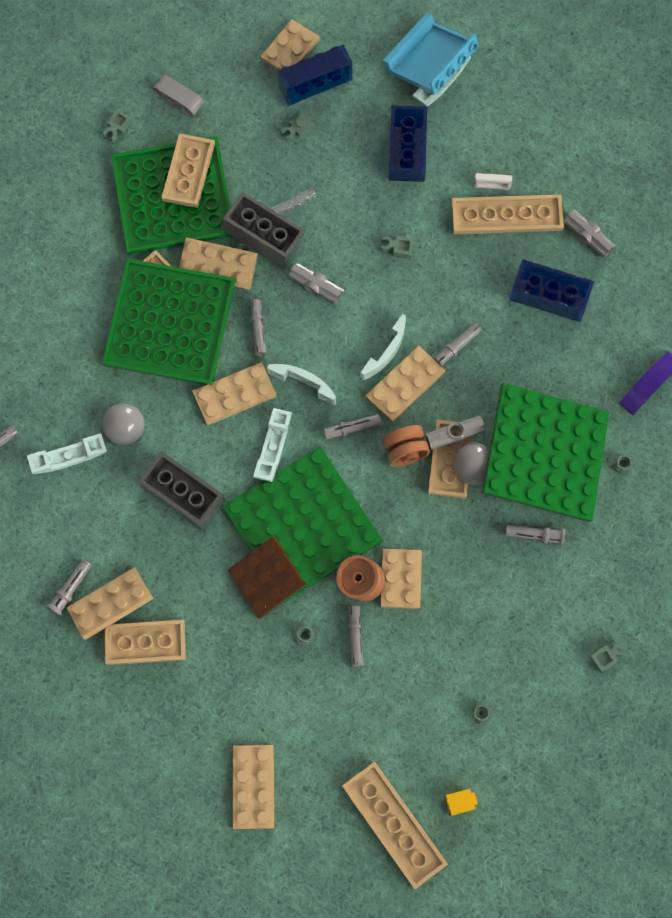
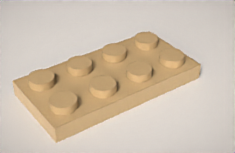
(188, 170)
(219, 260)
(405, 384)
(234, 393)
(442, 476)
(109, 603)
(145, 642)
(253, 787)

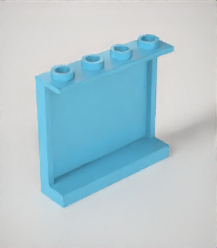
(429, 55)

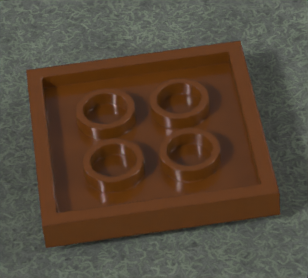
(266, 577)

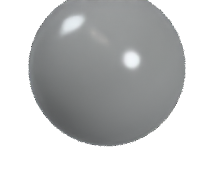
(123, 424)
(471, 463)

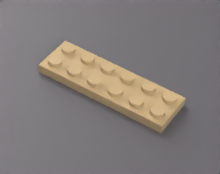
(507, 214)
(394, 825)

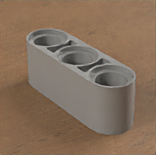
(177, 94)

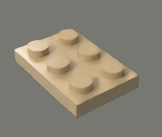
(290, 46)
(402, 578)

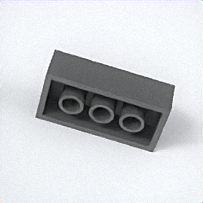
(262, 229)
(181, 490)

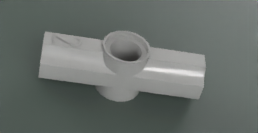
(589, 233)
(316, 283)
(444, 437)

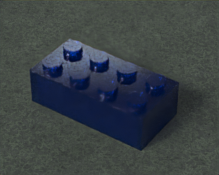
(315, 75)
(408, 143)
(551, 290)

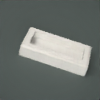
(493, 181)

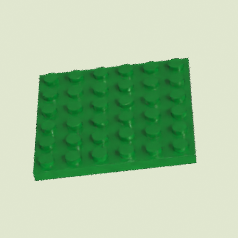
(158, 224)
(169, 322)
(546, 452)
(309, 516)

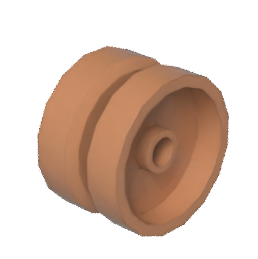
(406, 446)
(361, 568)

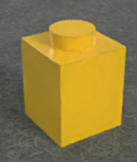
(461, 802)

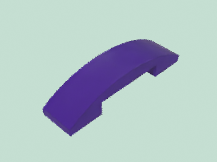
(648, 384)

